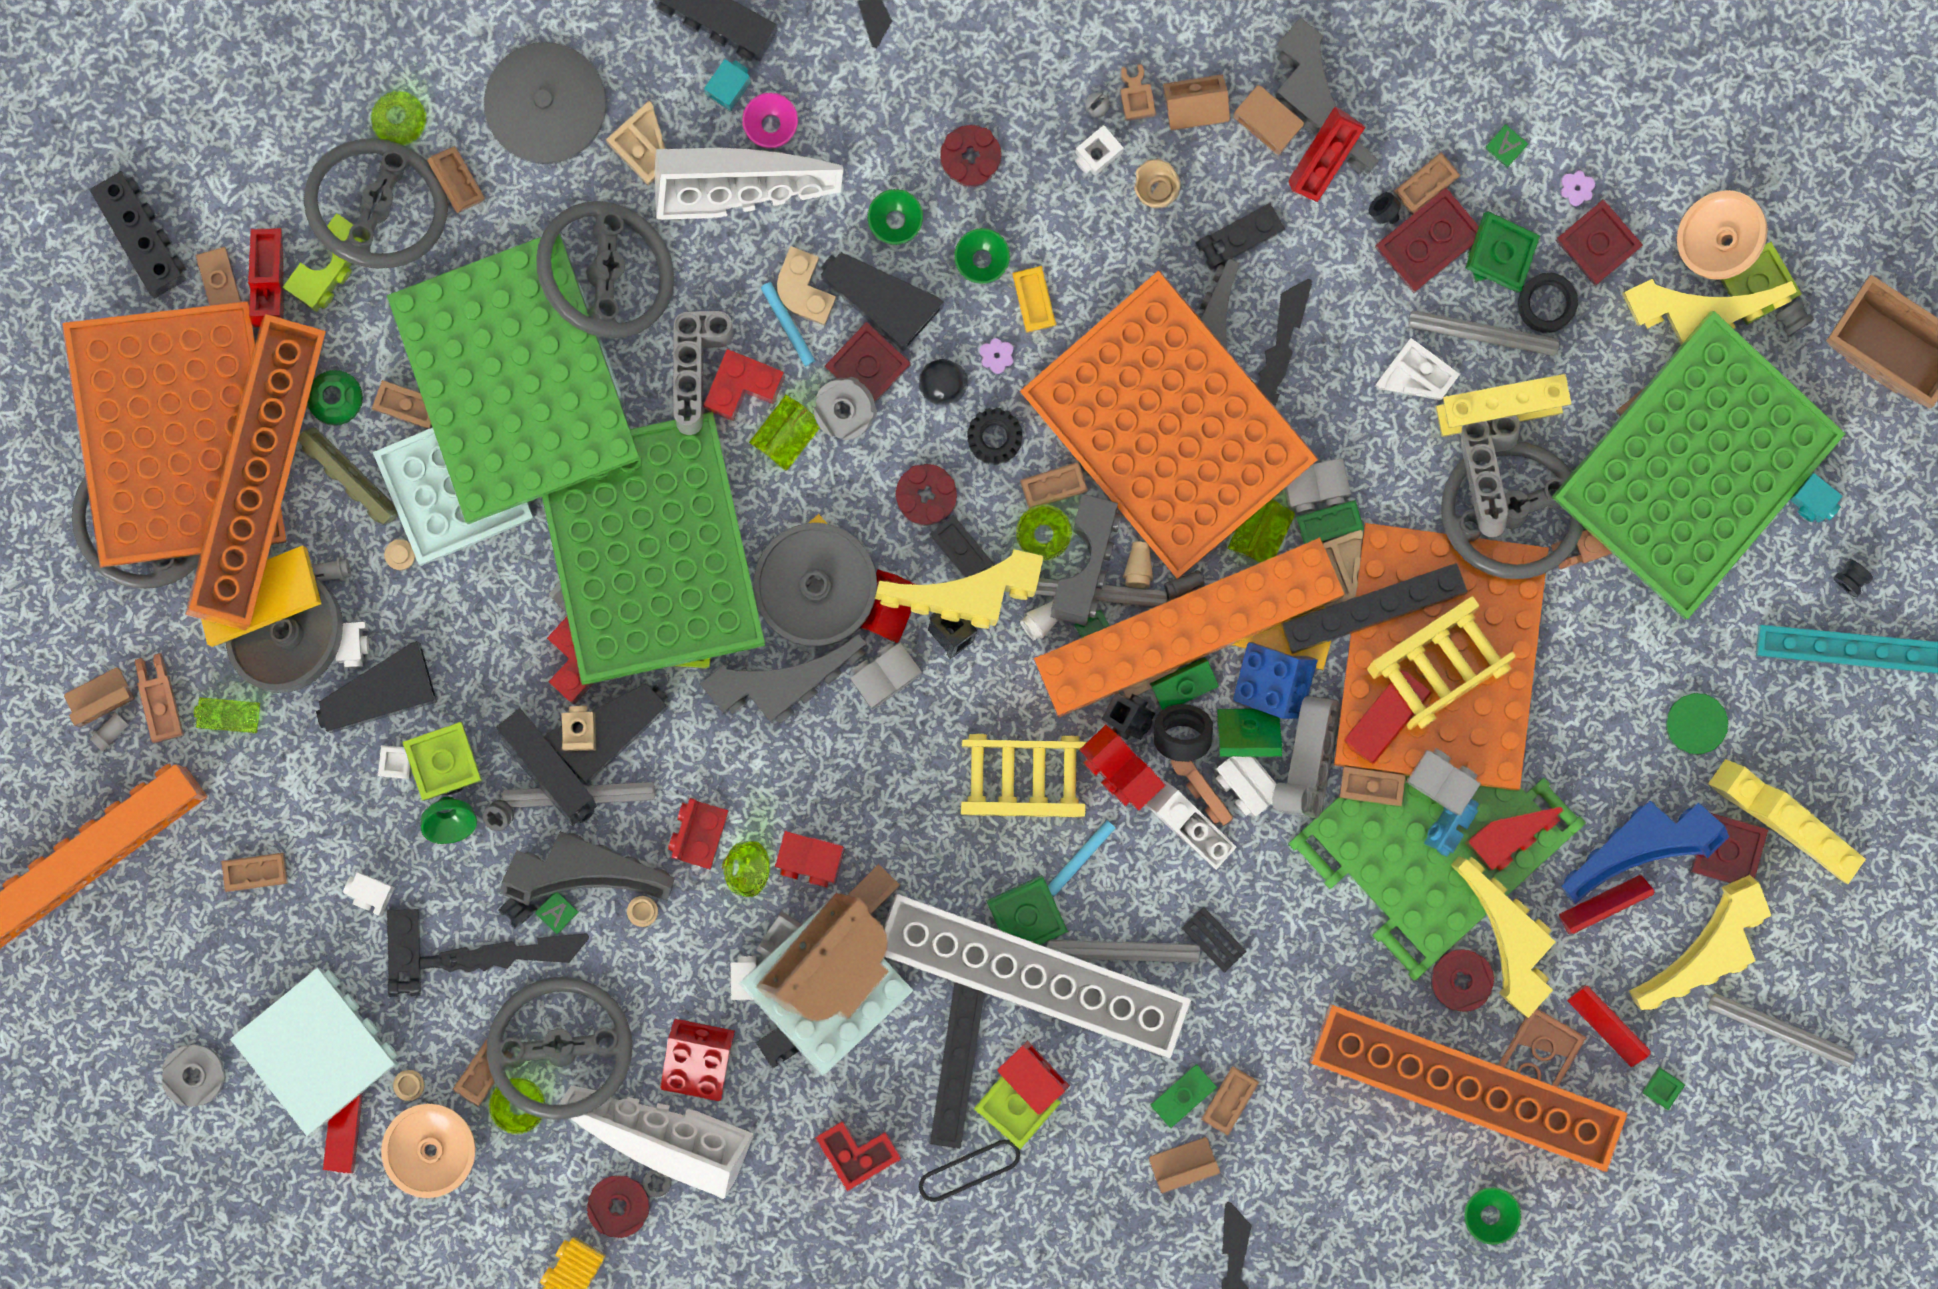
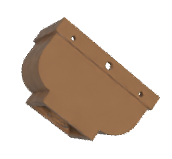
(1890, 341)
(836, 965)

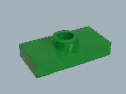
(1330, 522)
(1184, 684)
(1183, 1096)

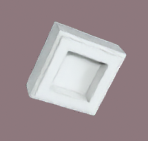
(394, 762)

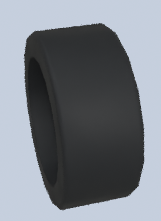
(1563, 285)
(1183, 749)

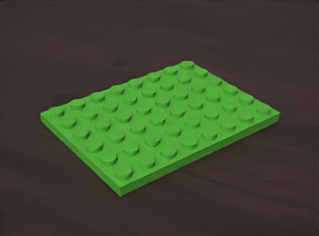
(510, 382)
(1698, 465)
(654, 558)

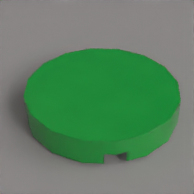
(1697, 723)

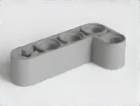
(693, 372)
(1488, 475)
(1310, 759)

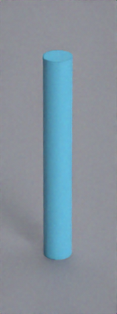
(788, 324)
(1080, 857)

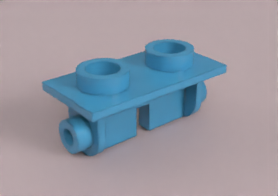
(1443, 833)

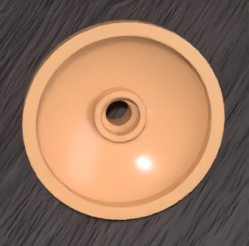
(1711, 223)
(406, 1156)

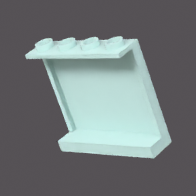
(315, 1050)

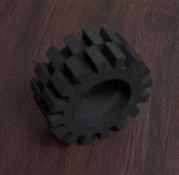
(986, 419)

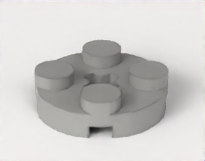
(841, 425)
(175, 1075)

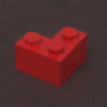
(740, 376)
(568, 678)
(1122, 770)
(809, 858)
(856, 1163)

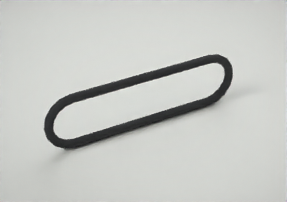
(964, 1158)

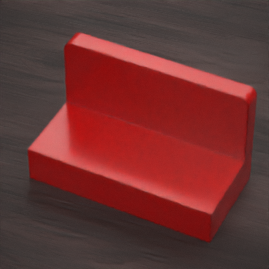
(886, 620)
(1033, 1078)

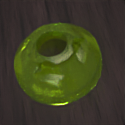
(405, 131)
(1048, 516)
(752, 871)
(504, 1117)

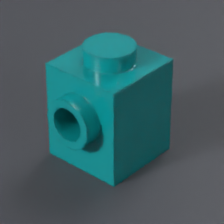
(728, 84)
(1816, 500)

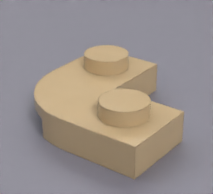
(794, 287)

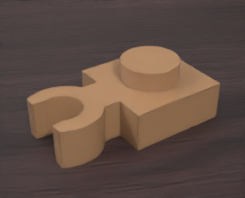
(1137, 98)

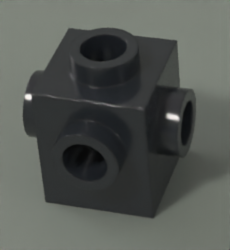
(1129, 716)

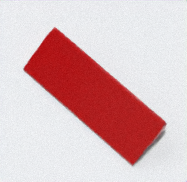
(1325, 154)
(1384, 720)
(1606, 904)
(1609, 1026)
(343, 1138)

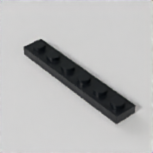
(1374, 608)
(957, 1066)

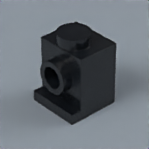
(954, 643)
(776, 1045)

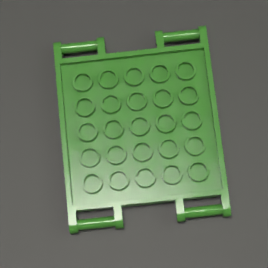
(1414, 882)

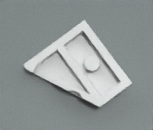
(1418, 373)

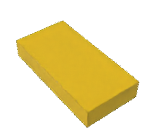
(1034, 299)

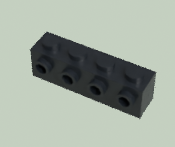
(138, 235)

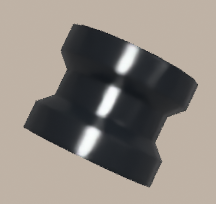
(1853, 578)
(517, 912)

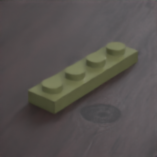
(342, 469)

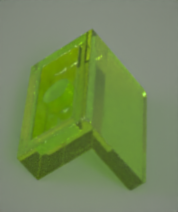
(785, 432)
(1263, 532)

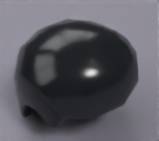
(943, 382)

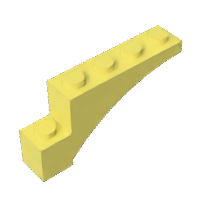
(1687, 311)
(970, 598)
(1787, 818)
(1518, 939)
(1716, 951)

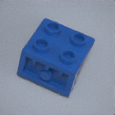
(1274, 681)

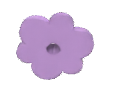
(1586, 185)
(988, 351)

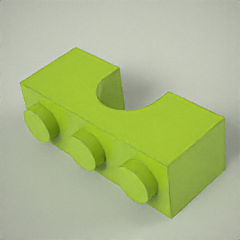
(315, 286)

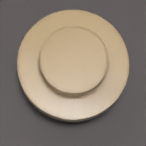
(399, 554)
(642, 911)
(408, 1085)

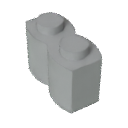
(1319, 484)
(885, 675)
(1443, 781)

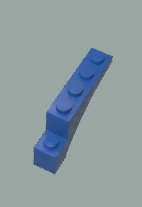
(1643, 839)

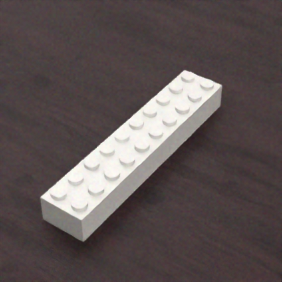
(1034, 976)

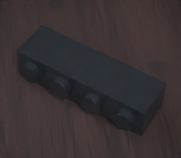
(725, 22)

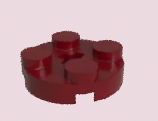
(981, 141)
(910, 502)
(1469, 964)
(613, 1223)

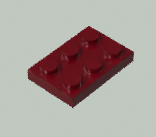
(1429, 240)

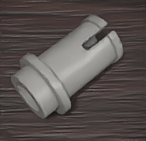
(332, 570)
(108, 732)

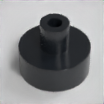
(1385, 208)

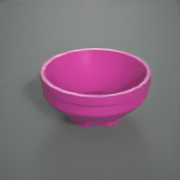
(766, 105)

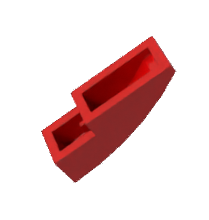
(266, 274)

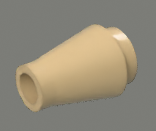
(1139, 567)

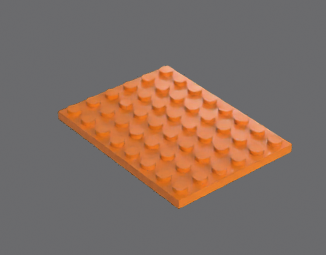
(157, 423)
(1168, 424)
(1491, 720)

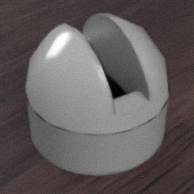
(1102, 108)

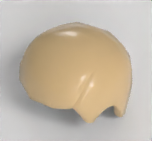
(1153, 172)

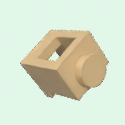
(582, 741)

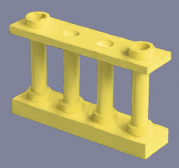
(1524, 399)
(1438, 633)
(1038, 803)

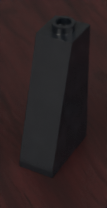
(884, 300)
(383, 691)
(616, 728)
(546, 767)

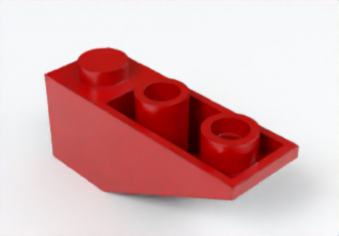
(1503, 837)

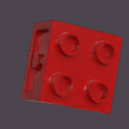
(698, 833)
(696, 1059)

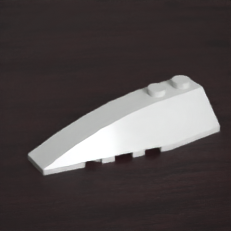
(710, 180)
(677, 1145)

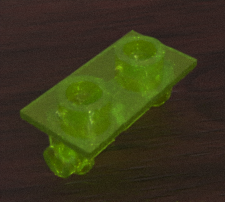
(227, 715)

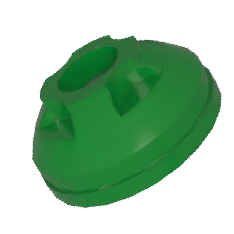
(892, 201)
(984, 240)
(348, 405)
(449, 826)
(1508, 1221)

